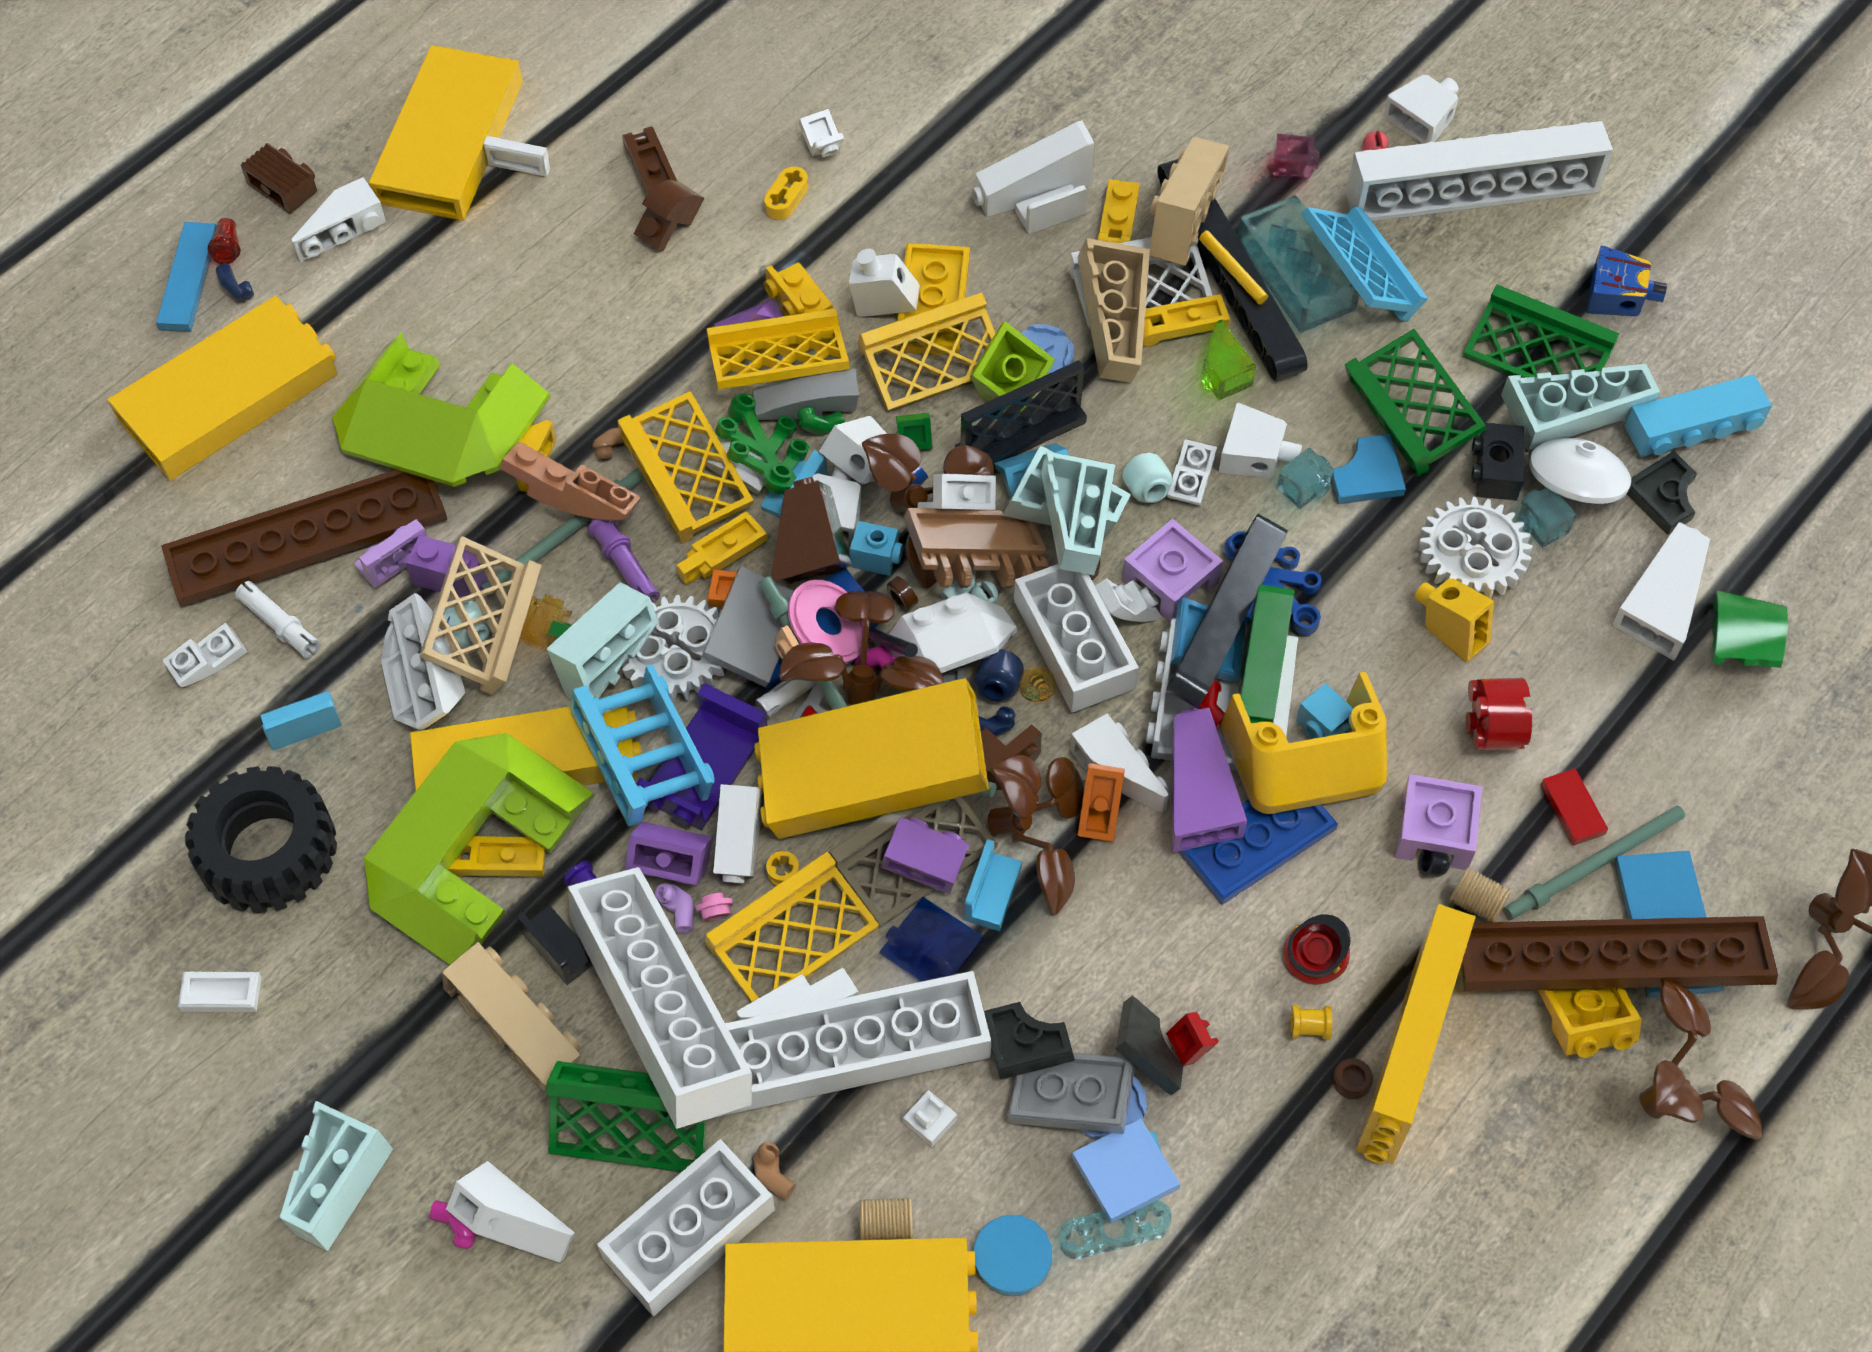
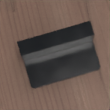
(556, 943)

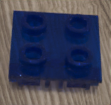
(930, 942)

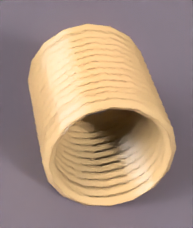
(1480, 895)
(886, 1219)

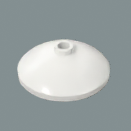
(1580, 470)

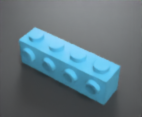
(1697, 415)

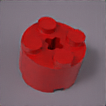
(1499, 714)

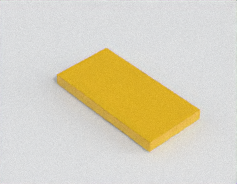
(942, 280)

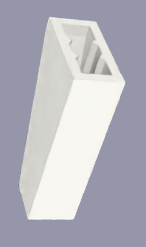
(1037, 169)
(1664, 597)

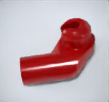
(1210, 701)

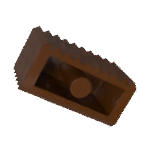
(279, 177)

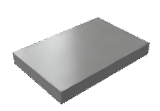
(746, 630)
(1075, 1095)

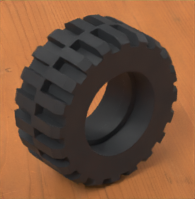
(239, 804)

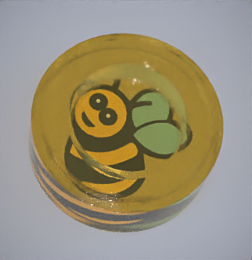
(1037, 684)

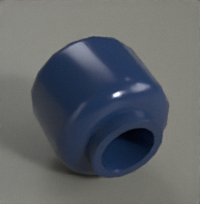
(999, 676)

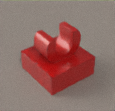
(1191, 1038)

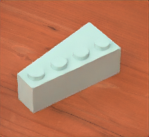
(1576, 401)

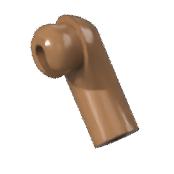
(604, 443)
(768, 1173)

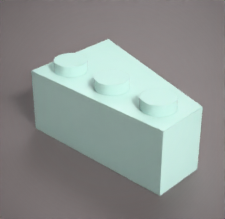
(1030, 500)
(1078, 507)
(603, 640)
(333, 1175)

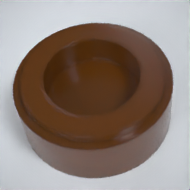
(902, 593)
(1352, 1078)

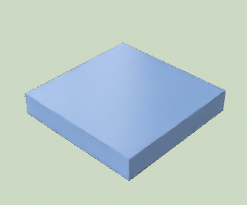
(1125, 1171)

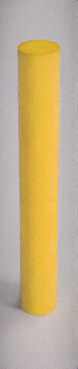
(1233, 267)

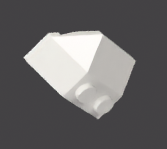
(956, 630)
(416, 687)

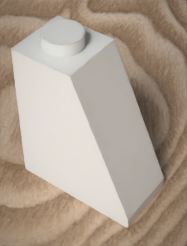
(738, 832)

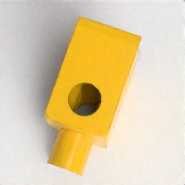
(1457, 616)

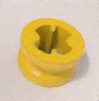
(777, 859)

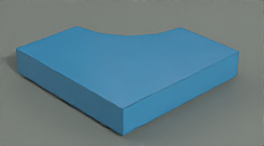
(1371, 473)

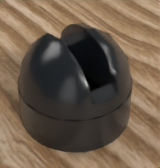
(1433, 863)

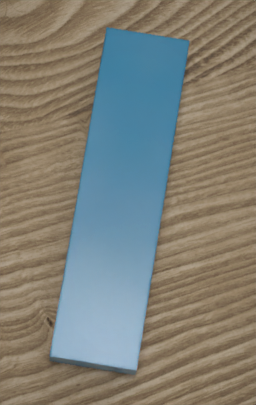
(186, 278)

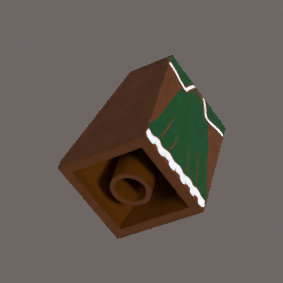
(809, 534)

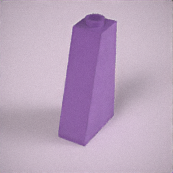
(1202, 787)

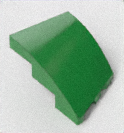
(1748, 631)

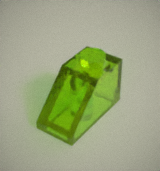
(1226, 364)

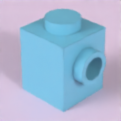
(875, 548)
(1324, 713)

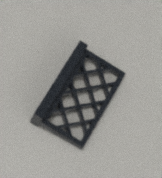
(1036, 423)

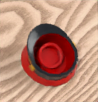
(1318, 949)

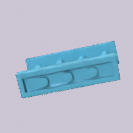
(619, 769)

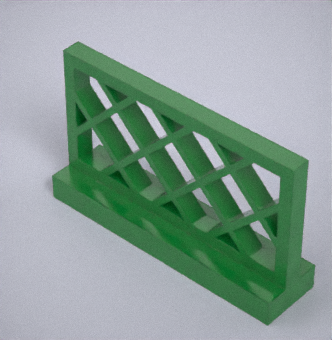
(1545, 320)
(1390, 417)
(628, 1092)

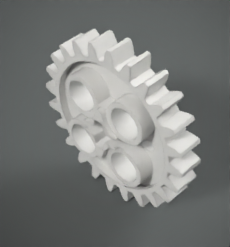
(1475, 546)
(691, 625)

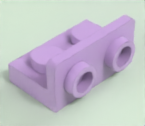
(389, 556)

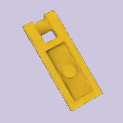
(1119, 211)
(1183, 318)
(501, 858)

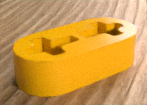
(780, 190)

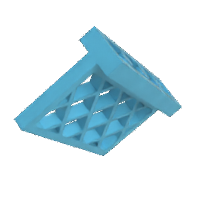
(1367, 260)

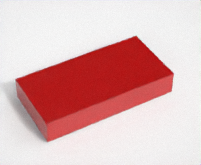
(1574, 806)

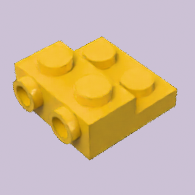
(1592, 1019)

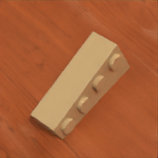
(1186, 199)
(1115, 299)
(509, 1013)

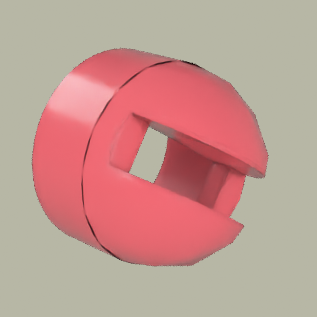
(1371, 138)

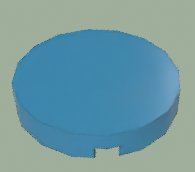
(1012, 1255)

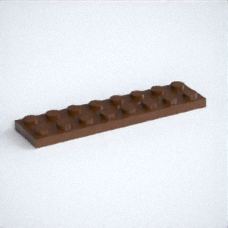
(299, 534)
(1618, 953)

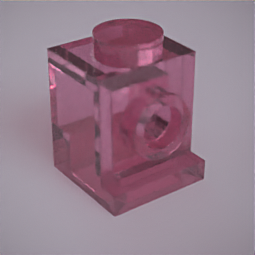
(1294, 156)

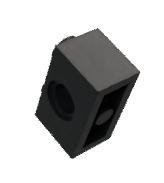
(1499, 461)

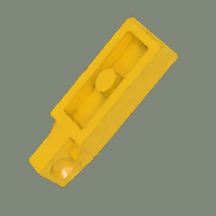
(721, 548)

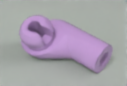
(679, 903)

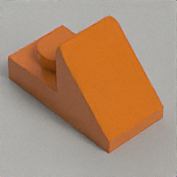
(1101, 802)

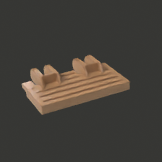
(983, 536)

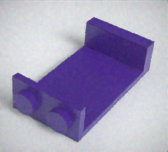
(725, 739)

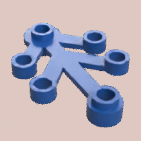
(1277, 576)

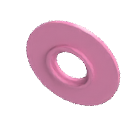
(802, 617)

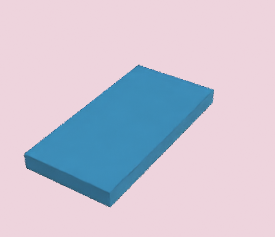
(1661, 888)

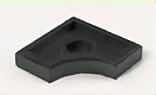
(1663, 491)
(1025, 1043)
(1145, 1047)

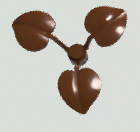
(892, 465)
(817, 663)
(1020, 785)
(1823, 976)
(1672, 1092)

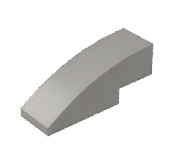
(821, 391)

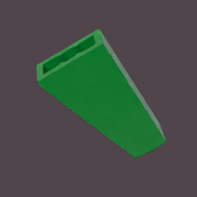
(1265, 651)

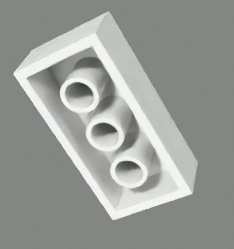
(1075, 636)
(686, 1227)

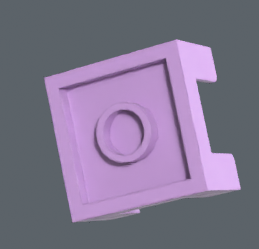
(1172, 566)
(1440, 819)

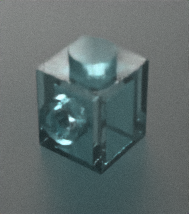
(1305, 478)
(1546, 516)

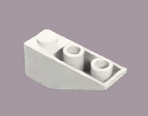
(341, 217)
(1108, 745)
(505, 1213)

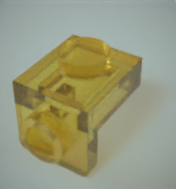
(540, 617)

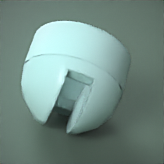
(979, 588)

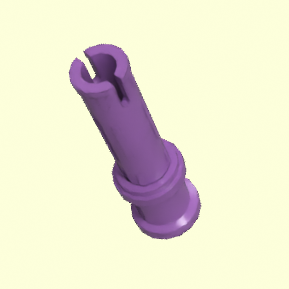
(617, 549)

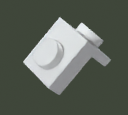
(821, 134)

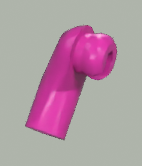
(463, 1235)

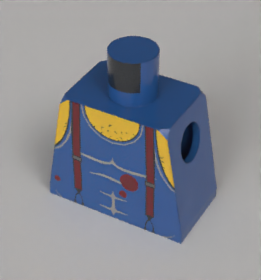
(1621, 284)

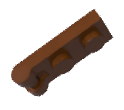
(648, 158)

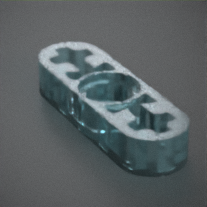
(1090, 1248)

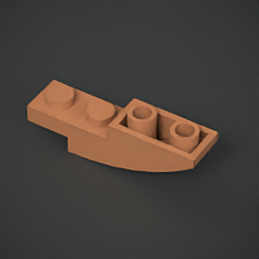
(576, 492)

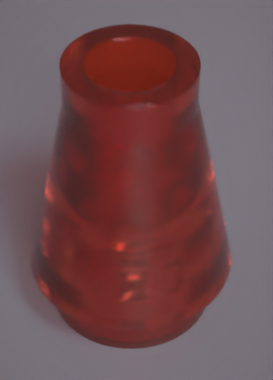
(224, 243)

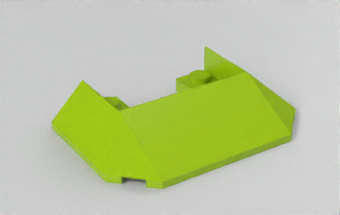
(427, 437)
(412, 857)

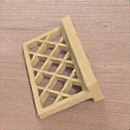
(509, 622)

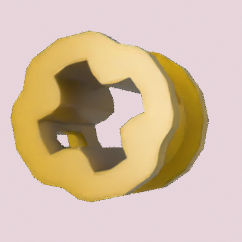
(1311, 1022)

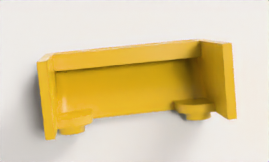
(1310, 771)

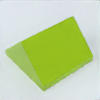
(1009, 364)

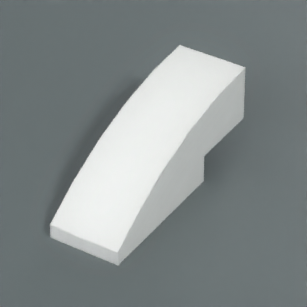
(799, 994)

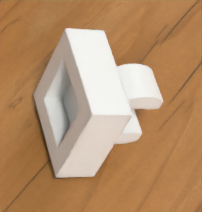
(930, 1118)

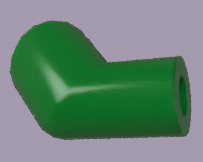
(816, 424)

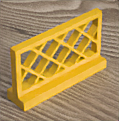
(916, 329)
(773, 336)
(656, 471)
(774, 904)

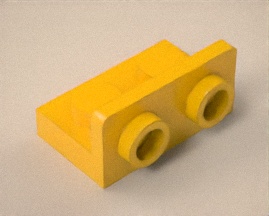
(795, 290)

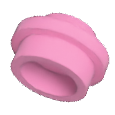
(714, 907)

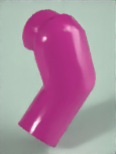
(877, 656)

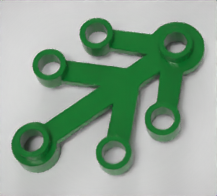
(776, 475)

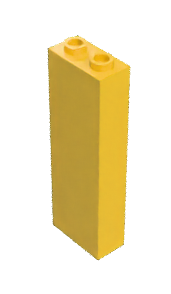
(548, 733)

